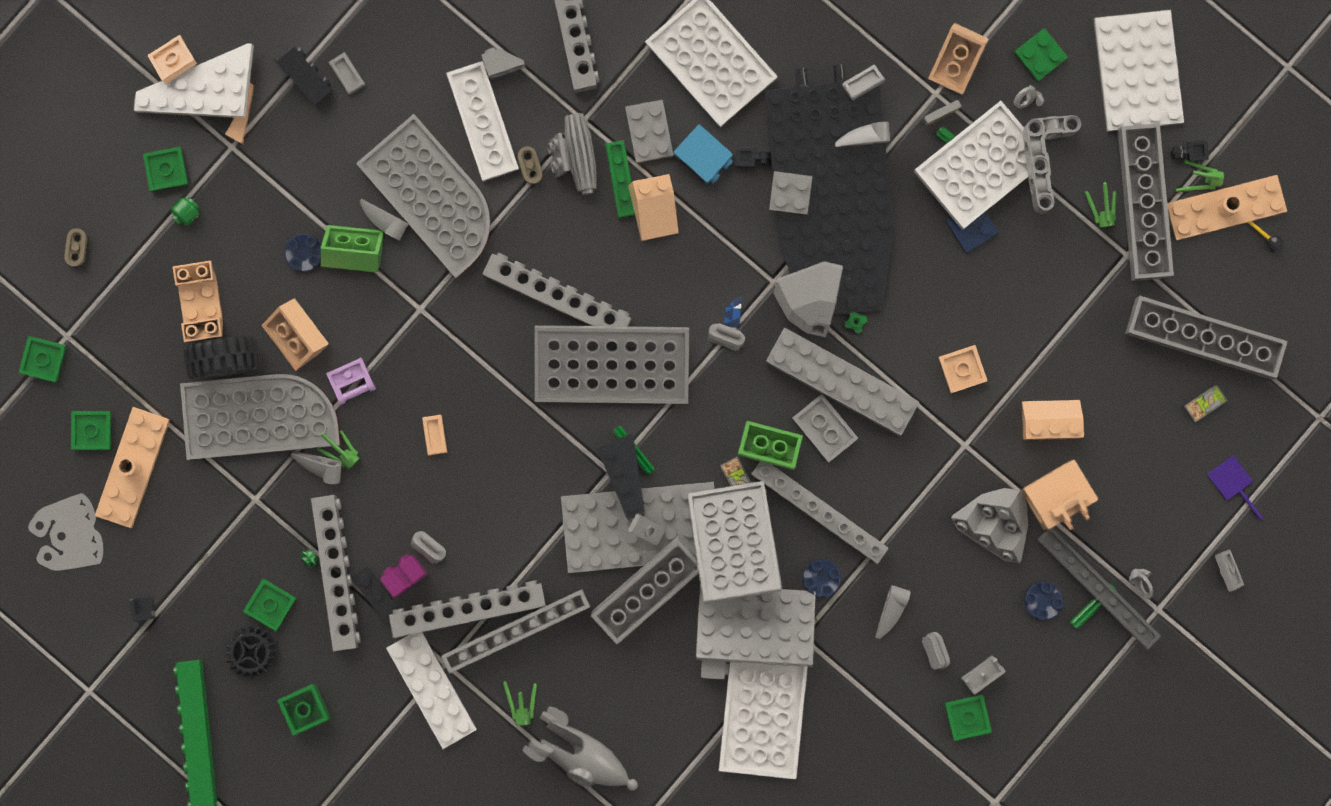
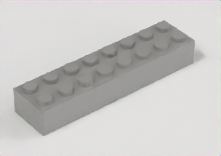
(1145, 202)
(1206, 337)
(842, 382)

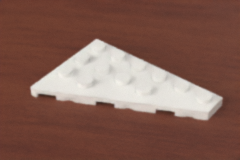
(208, 89)

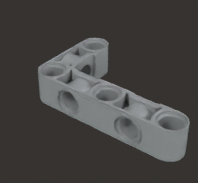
(1035, 152)

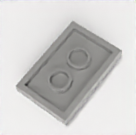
(649, 131)
(825, 428)

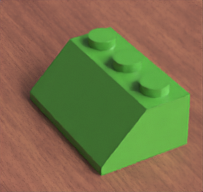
(352, 248)
(770, 445)

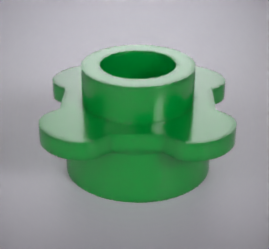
(857, 327)
(309, 558)

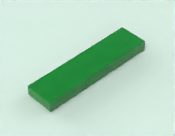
(620, 178)

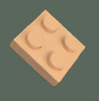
(172, 59)
(962, 369)

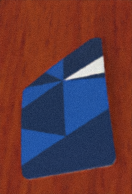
(732, 313)

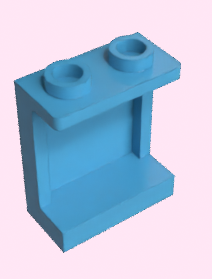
(704, 154)

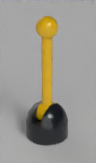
(1273, 242)

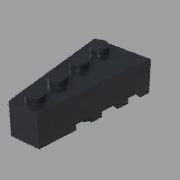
(623, 471)

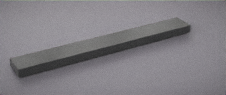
(1099, 588)

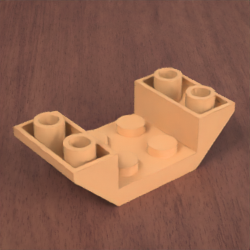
(199, 301)

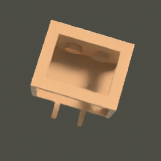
(1059, 496)

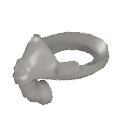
(1031, 95)
(1137, 577)

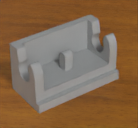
(983, 674)

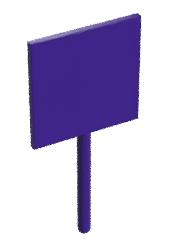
(1231, 479)

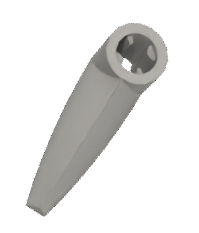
(866, 135)
(384, 221)
(321, 466)
(893, 608)

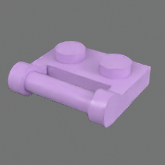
(347, 375)

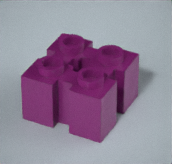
(404, 575)

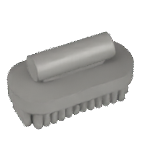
(726, 336)
(428, 547)
(936, 651)

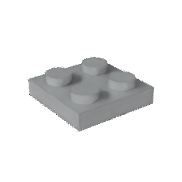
(790, 193)

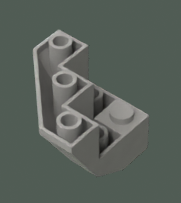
(810, 296)
(996, 523)

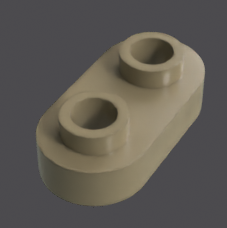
(530, 165)
(74, 247)

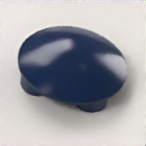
(303, 252)
(821, 577)
(1043, 601)

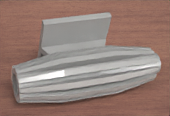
(574, 154)

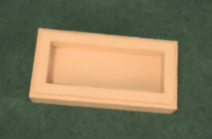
(434, 435)

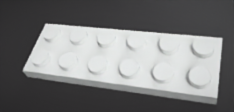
(482, 121)
(431, 689)

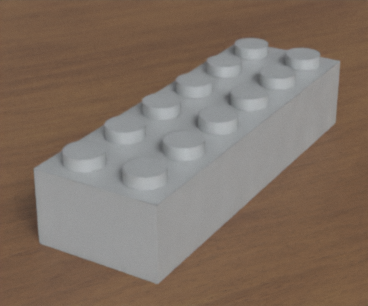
(646, 590)

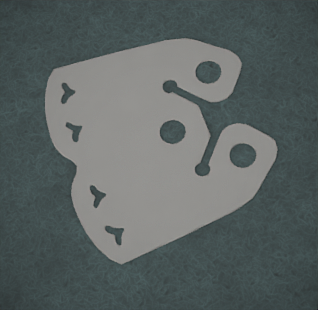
(79, 531)

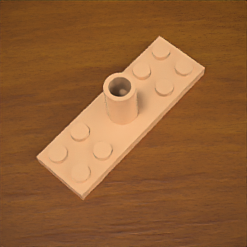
(1210, 212)
(140, 447)

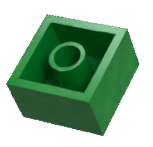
(304, 709)

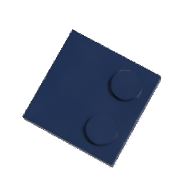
(975, 233)

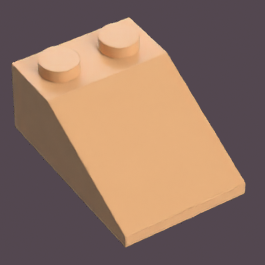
(958, 58)
(654, 207)

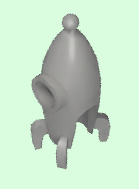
(591, 759)

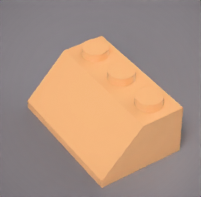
(294, 334)
(1052, 420)

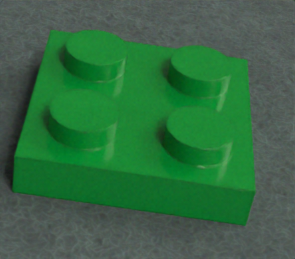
(1040, 54)
(165, 169)
(42, 359)
(91, 430)
(269, 604)
(968, 717)

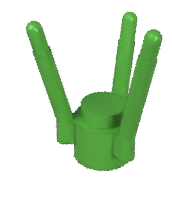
(1212, 177)
(1108, 216)
(347, 457)
(522, 716)

